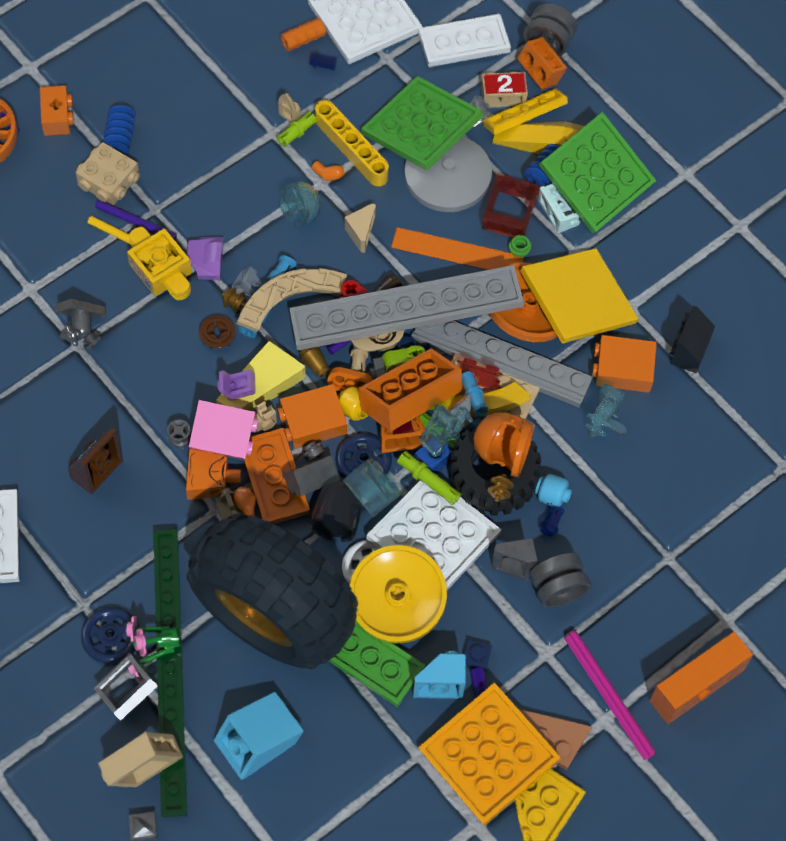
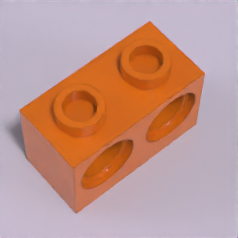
(542, 63)

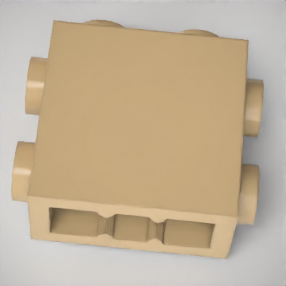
(107, 174)

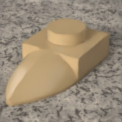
(288, 108)

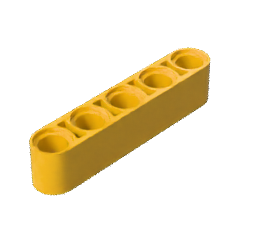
(349, 134)

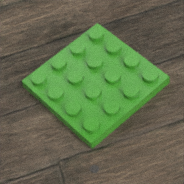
(422, 123)
(597, 172)

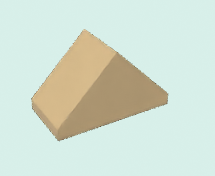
(360, 224)

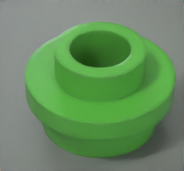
(520, 240)

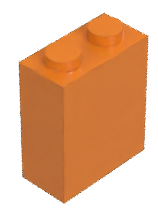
(624, 363)
(312, 416)

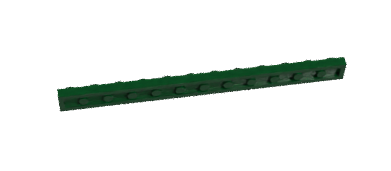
(170, 670)

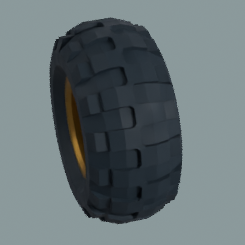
(272, 591)

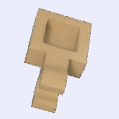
(266, 417)

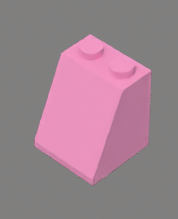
(223, 430)

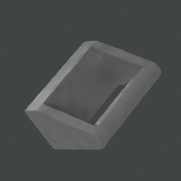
(520, 558)
(135, 696)

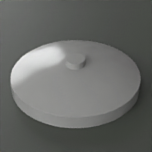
(454, 180)

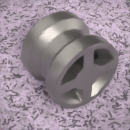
(182, 428)

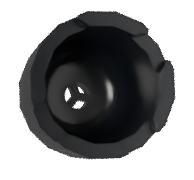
(336, 512)

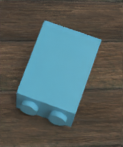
(257, 734)

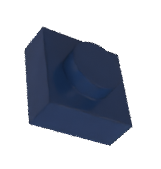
(477, 655)

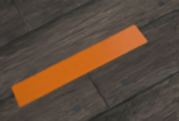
(452, 250)

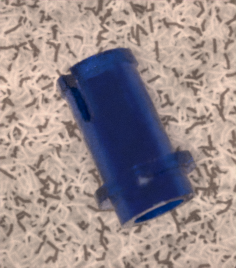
(323, 61)
(550, 524)

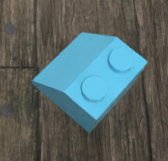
(442, 677)

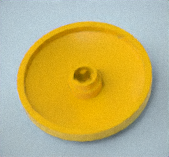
(398, 593)

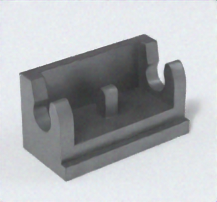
(311, 476)

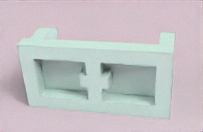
(557, 208)

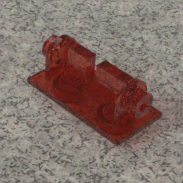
(487, 375)

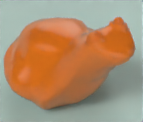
(244, 500)

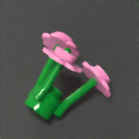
(167, 638)

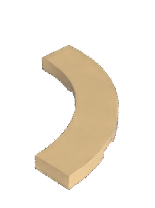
(285, 286)

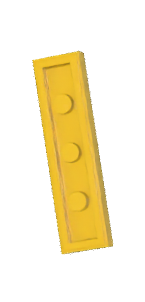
(525, 111)

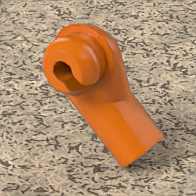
(328, 173)

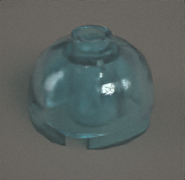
(300, 203)

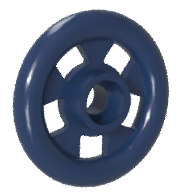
(350, 445)
(90, 630)

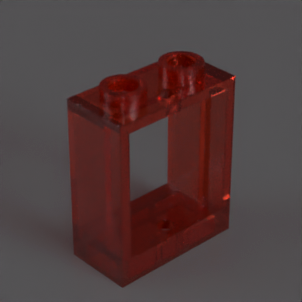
(505, 224)

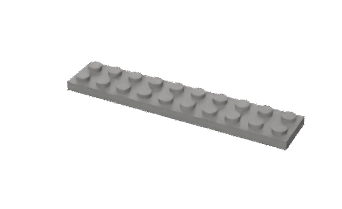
(406, 307)

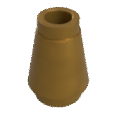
(315, 361)

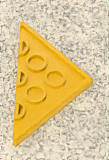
(547, 807)

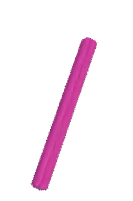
(610, 695)

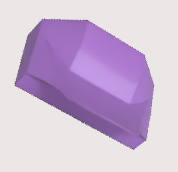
(206, 257)

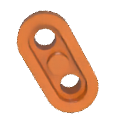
(350, 378)

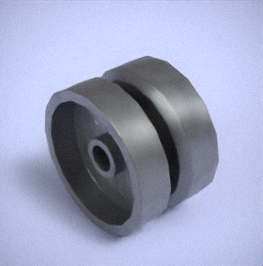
(552, 24)
(560, 580)

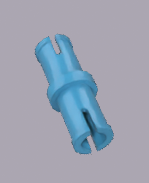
(476, 393)

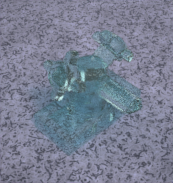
(609, 405)
(443, 427)

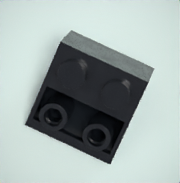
(692, 340)

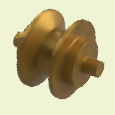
(233, 299)
(500, 488)

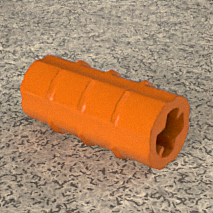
(303, 34)

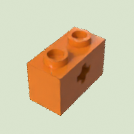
(55, 110)

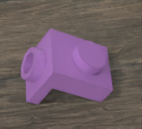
(237, 384)

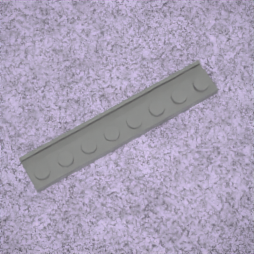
(551, 377)

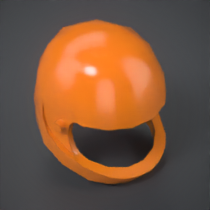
(504, 440)

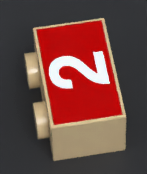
(504, 89)

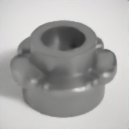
(313, 451)

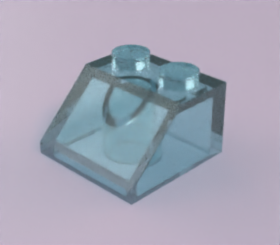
(372, 487)

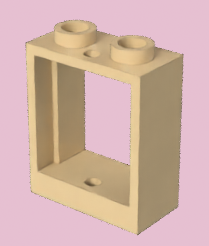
(140, 760)

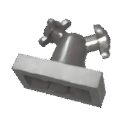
(81, 315)

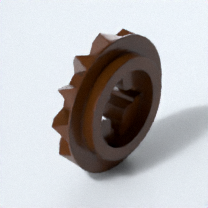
(224, 325)

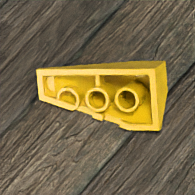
(536, 135)

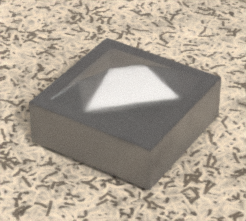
(143, 826)

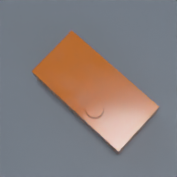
(410, 389)
(701, 677)

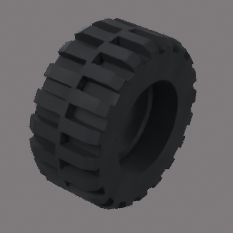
(475, 488)

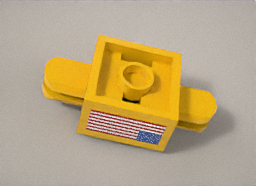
(160, 262)

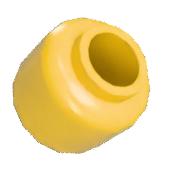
(350, 404)

